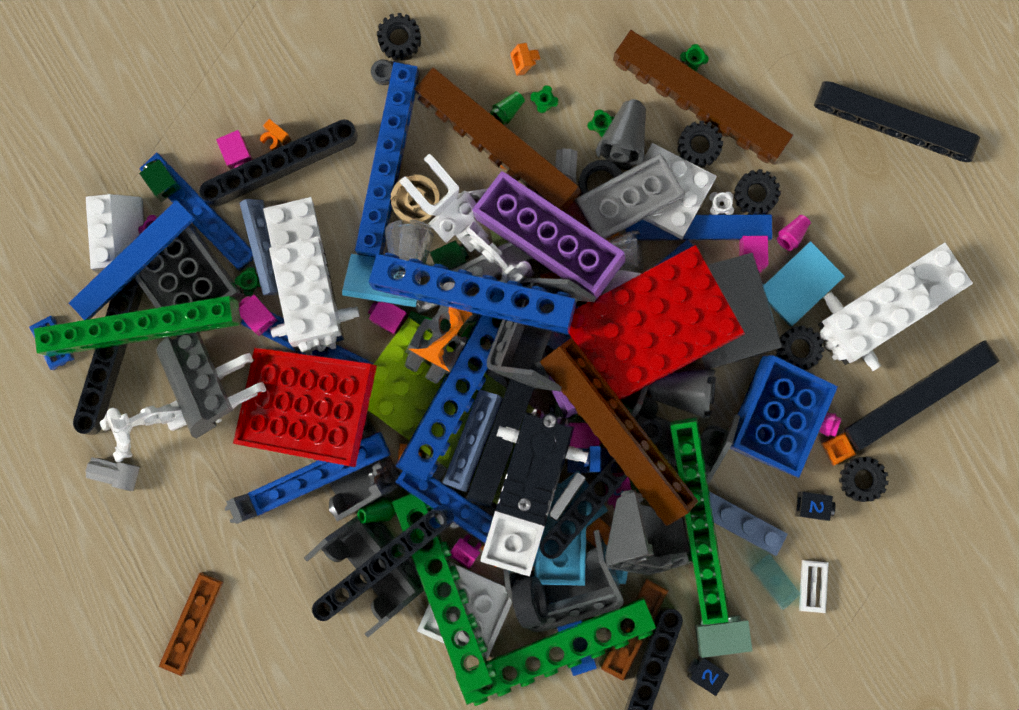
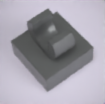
(241, 509)

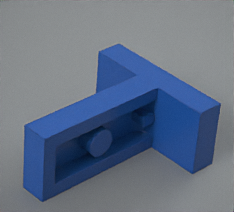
(595, 462)

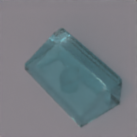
(775, 581)

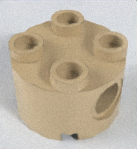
(406, 207)

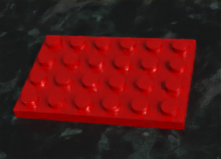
(655, 323)
(309, 406)

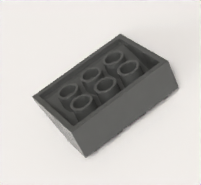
(186, 273)
(746, 296)

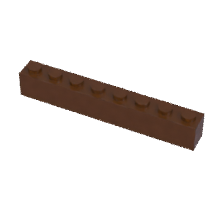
(701, 97)
(496, 140)
(619, 432)

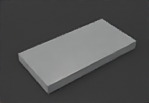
(630, 197)

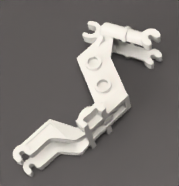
(456, 218)
(170, 413)

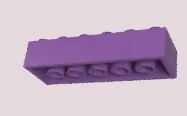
(548, 235)

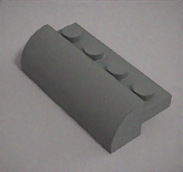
(194, 382)

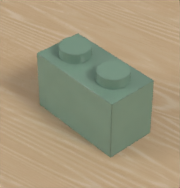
(724, 638)

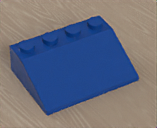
(782, 415)

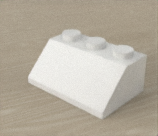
(111, 226)

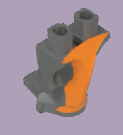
(434, 351)

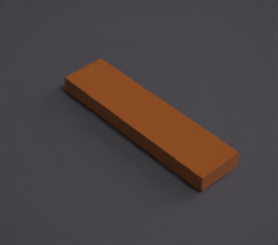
(191, 624)
(620, 660)

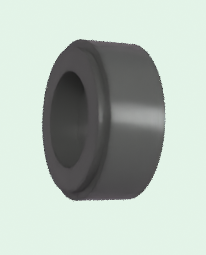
(381, 71)

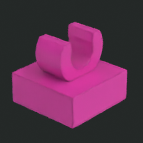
(464, 552)

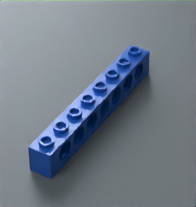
(387, 159)
(389, 264)
(410, 459)

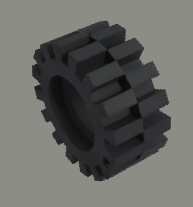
(409, 46)
(710, 134)
(769, 185)
(812, 340)
(878, 475)

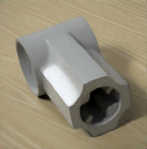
(567, 163)
(118, 474)

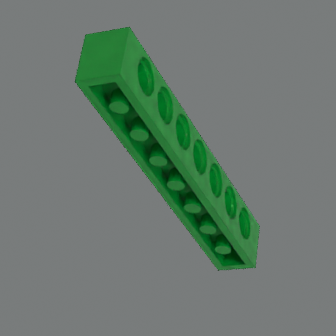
(137, 326)
(700, 522)
(564, 639)
(469, 680)

